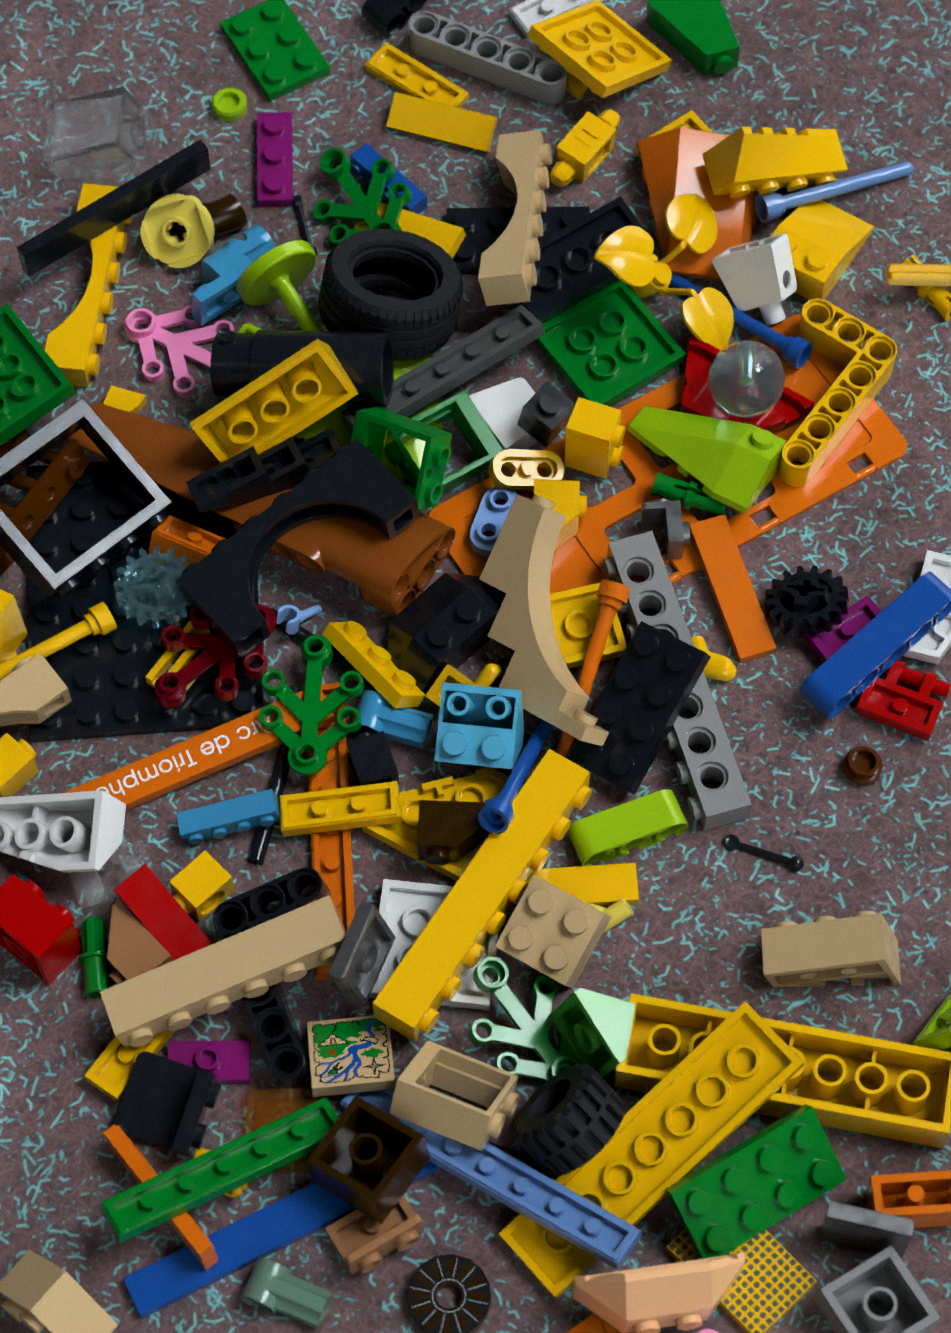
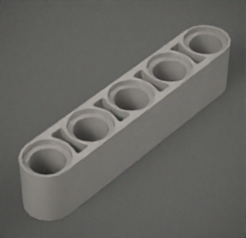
(487, 57)

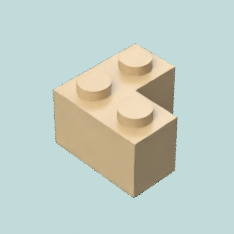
(51, 1299)

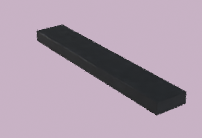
(114, 208)

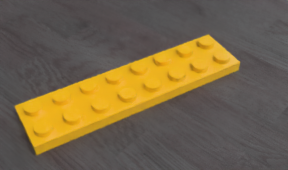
(665, 1137)

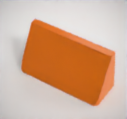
(184, 538)

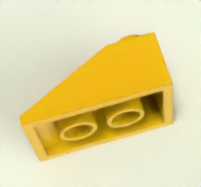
(822, 245)

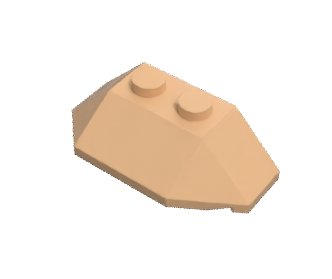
(660, 1294)

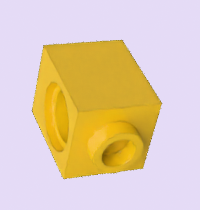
(201, 886)

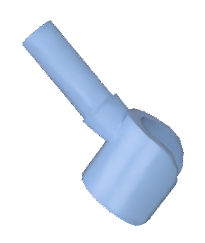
(295, 616)

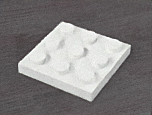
(407, 911)

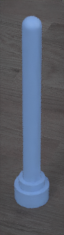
(771, 205)

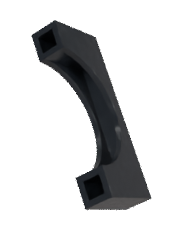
(345, 487)

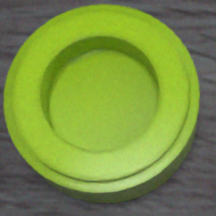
(229, 104)

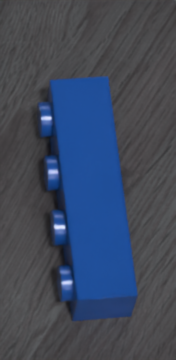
(361, 165)

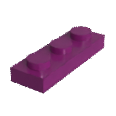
(275, 159)

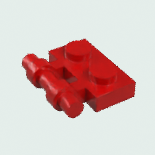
(901, 707)

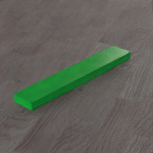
(218, 1171)

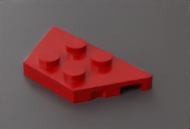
(700, 402)

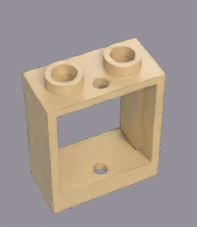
(462, 1077)

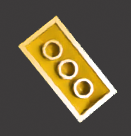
(277, 403)

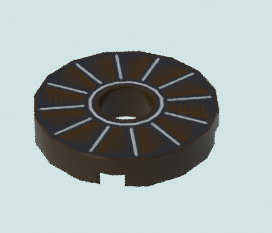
(444, 1272)

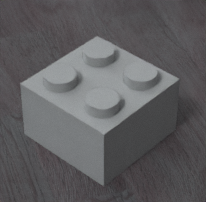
(877, 1299)

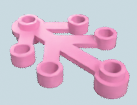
(178, 345)

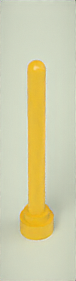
(95, 622)

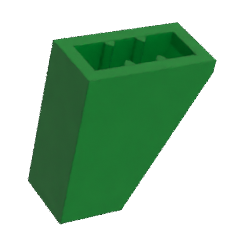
(697, 32)

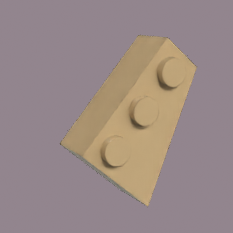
(830, 951)

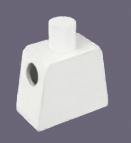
(759, 275)
(501, 411)

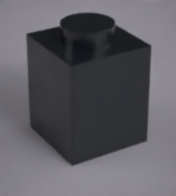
(546, 414)
(371, 759)

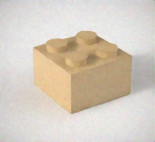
(553, 931)

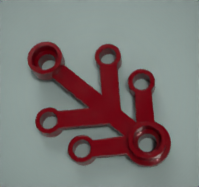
(215, 651)

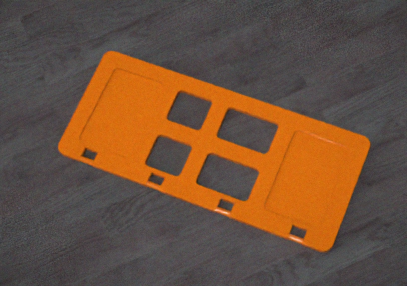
(581, 558)

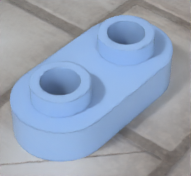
(490, 518)

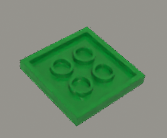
(609, 345)

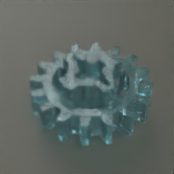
(139, 594)

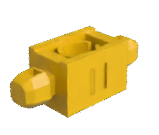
(585, 147)

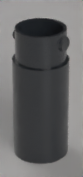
(245, 357)

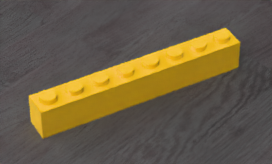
(481, 897)

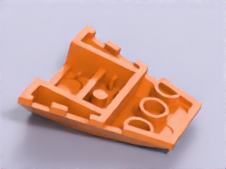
(676, 167)

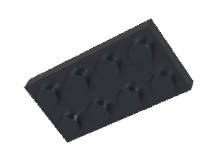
(486, 225)
(567, 264)
(640, 706)

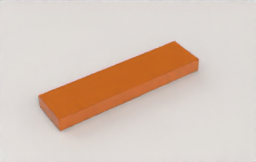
(732, 589)
(141, 1172)

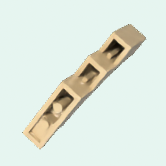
(522, 570)

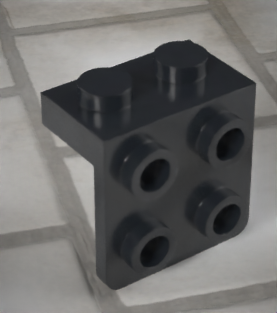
(167, 1102)

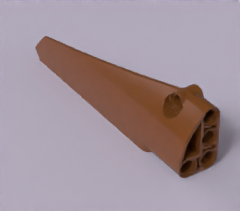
(384, 569)

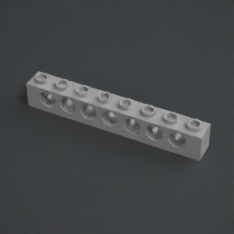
(730, 801)

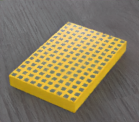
(766, 1286)

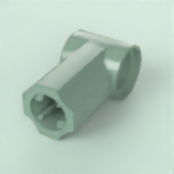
(280, 1291)

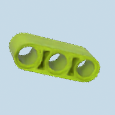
(627, 826)

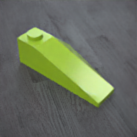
(724, 455)

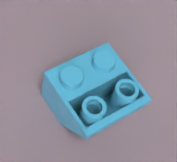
(480, 726)

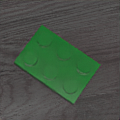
(275, 48)

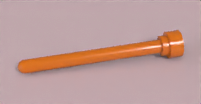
(611, 599)

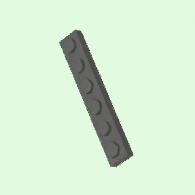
(457, 364)

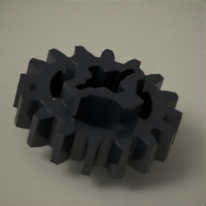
(806, 601)

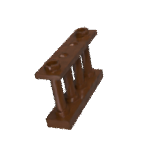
(41, 494)

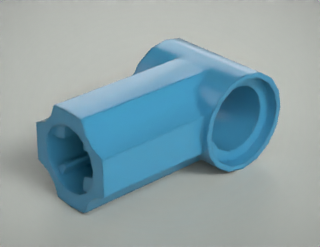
(398, 724)

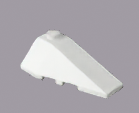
(62, 829)

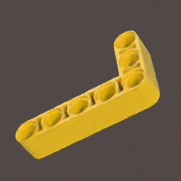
(843, 394)

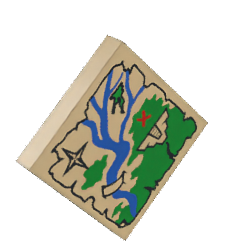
(350, 1056)

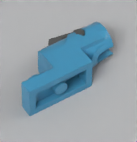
(223, 269)

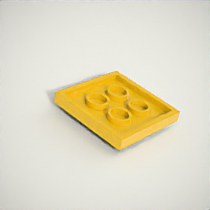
(599, 48)

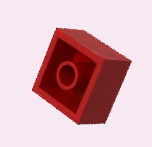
(35, 930)

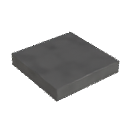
(362, 955)
(865, 1228)

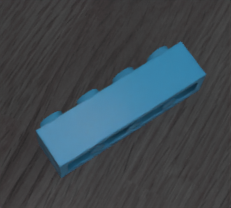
(228, 817)

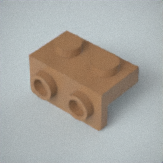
(364, 1241)

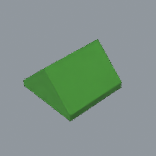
(595, 1028)

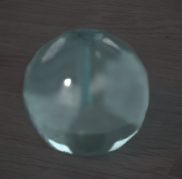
(746, 379)

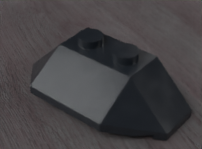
(443, 626)

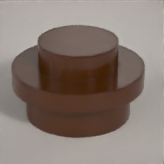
(862, 765)

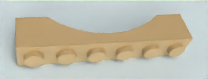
(509, 263)
(31, 692)

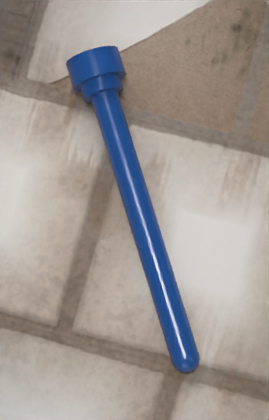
(793, 349)
(498, 811)

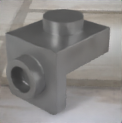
(667, 514)

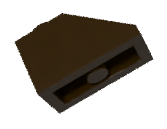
(448, 830)

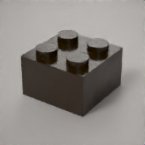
(368, 1159)

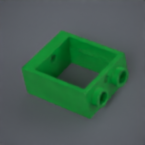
(470, 424)
(370, 430)

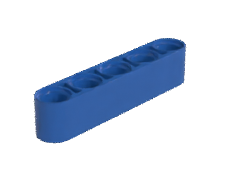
(878, 645)

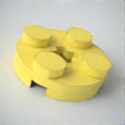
(188, 213)

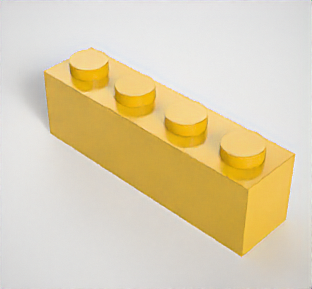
(774, 160)

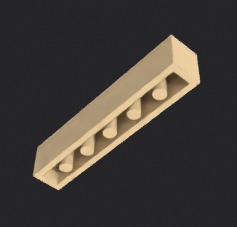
(224, 973)

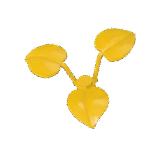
(631, 259)

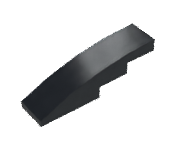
(257, 475)

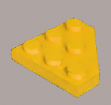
(403, 836)

